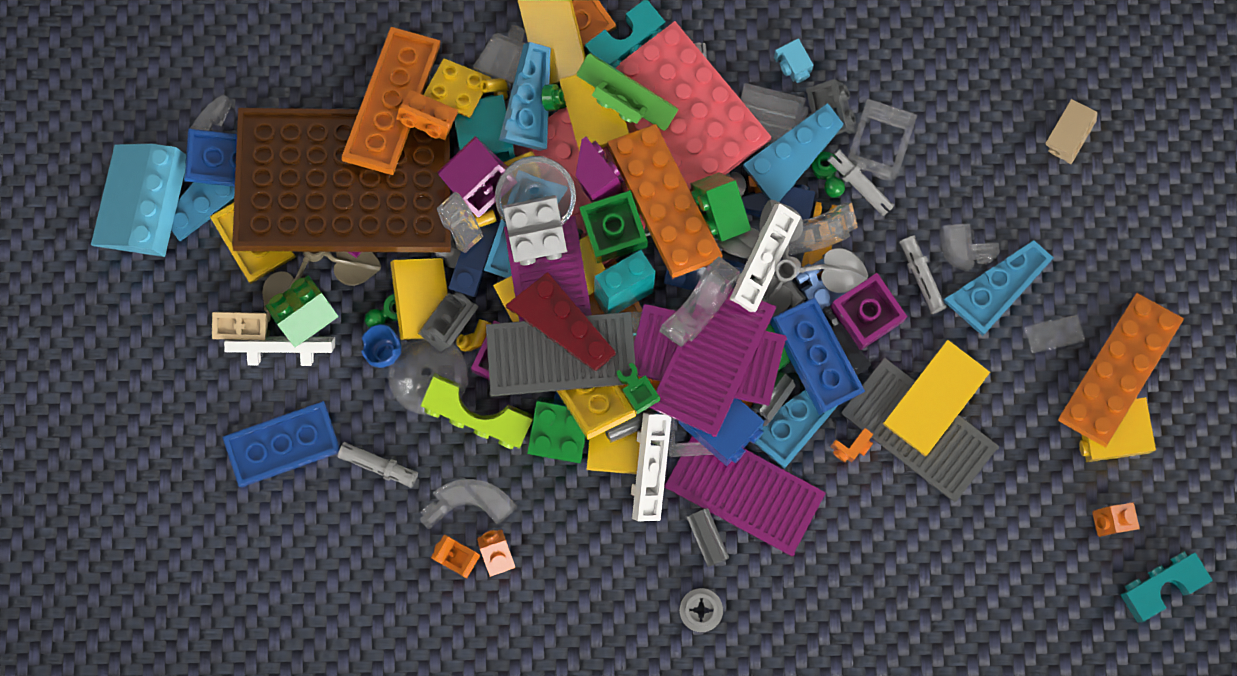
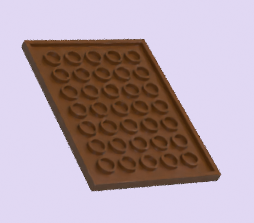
(306, 199)

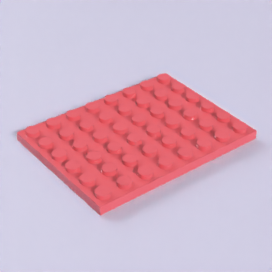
(706, 135)

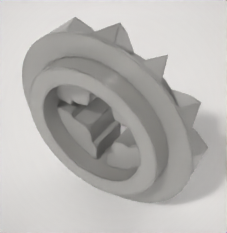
(692, 600)

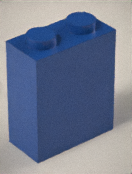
(737, 430)

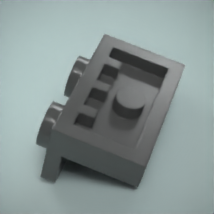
(837, 96)

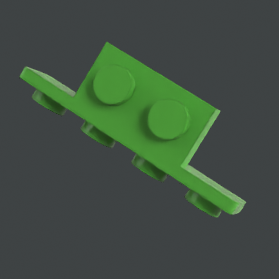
(624, 94)

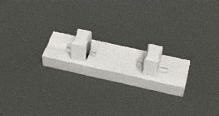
(765, 257)
(281, 344)
(651, 467)

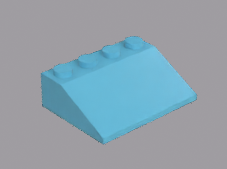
(140, 198)

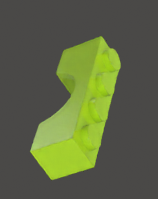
(507, 425)

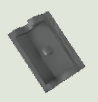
(448, 320)

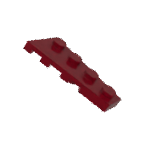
(557, 316)

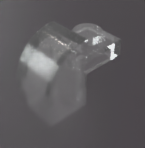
(960, 252)

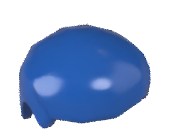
(381, 346)

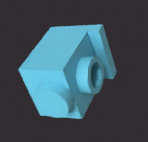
(794, 61)

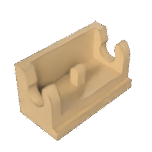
(1071, 131)
(240, 325)

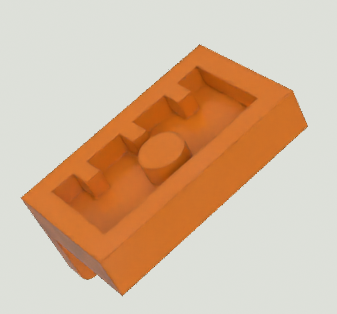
(427, 115)

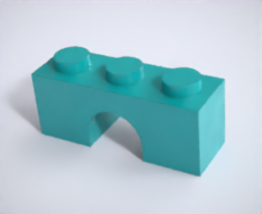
(645, 25)
(1145, 598)

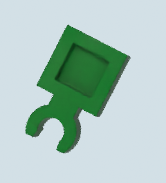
(639, 391)

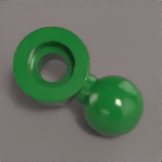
(552, 97)
(834, 185)
(378, 316)

